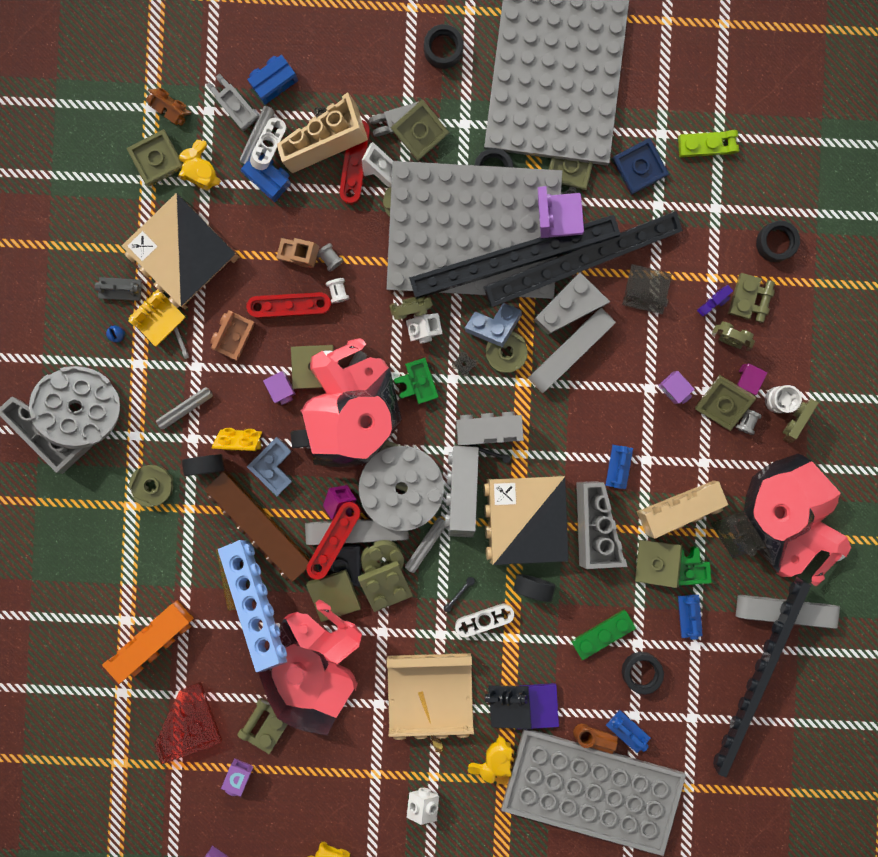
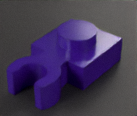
(719, 297)

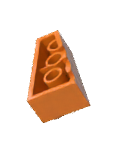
(148, 642)

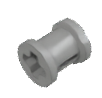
(329, 257)
(748, 422)

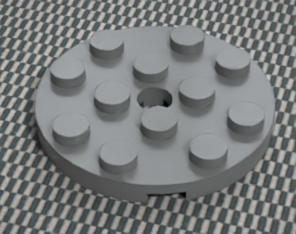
(80, 428)
(405, 510)

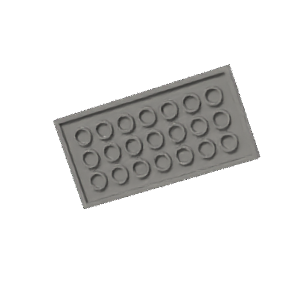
(593, 792)

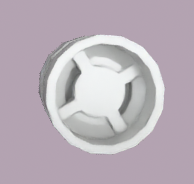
(783, 399)

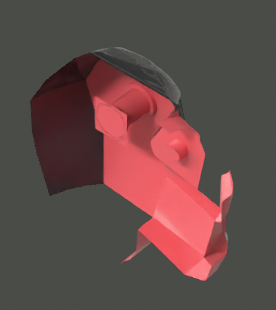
(355, 412)
(787, 511)
(311, 684)

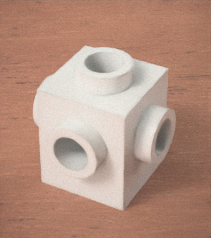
(424, 327)
(422, 806)

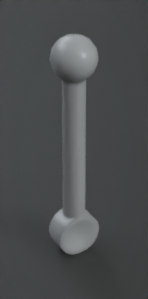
(184, 351)

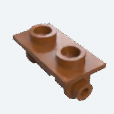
(175, 109)

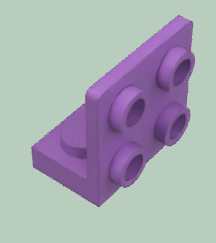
(560, 214)

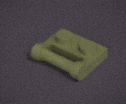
(268, 733)

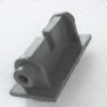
(119, 288)

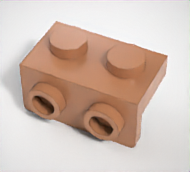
(232, 335)

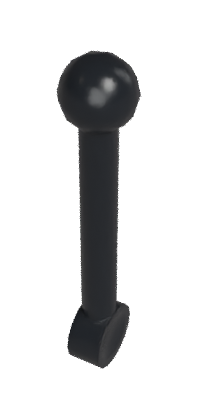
(506, 458)
(470, 581)

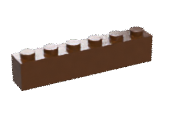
(258, 526)

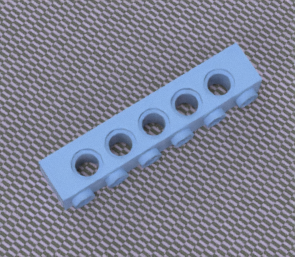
(243, 598)

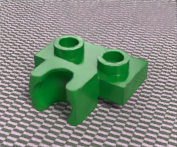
(418, 381)
(692, 570)

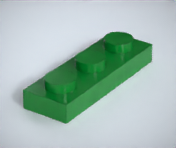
(603, 634)

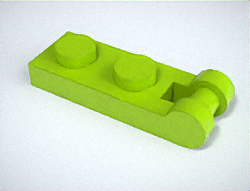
(707, 144)

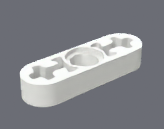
(268, 151)
(467, 619)

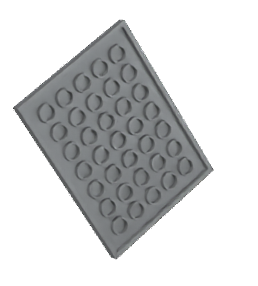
(557, 78)
(461, 213)

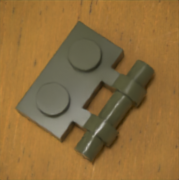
(745, 296)

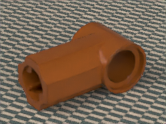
(596, 739)

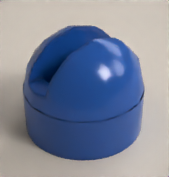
(119, 332)

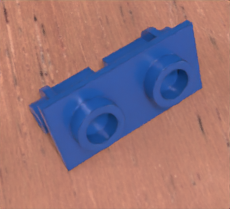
(619, 466)
(690, 616)
(628, 732)

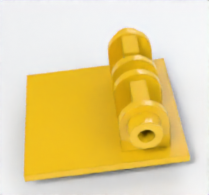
(156, 317)
(238, 440)

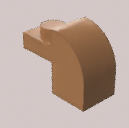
(298, 252)

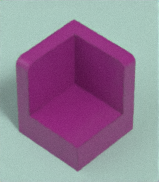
(751, 378)
(336, 498)

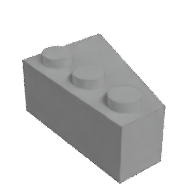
(572, 303)
(489, 428)

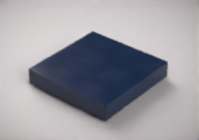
(640, 166)

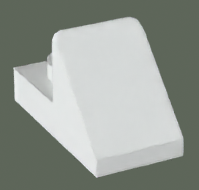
(377, 163)

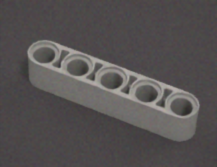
(571, 350)
(364, 531)
(769, 610)

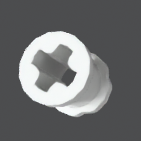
(337, 290)

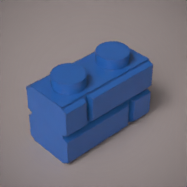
(272, 79)
(269, 181)

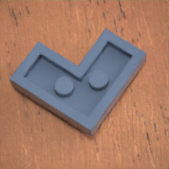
(496, 329)
(266, 466)

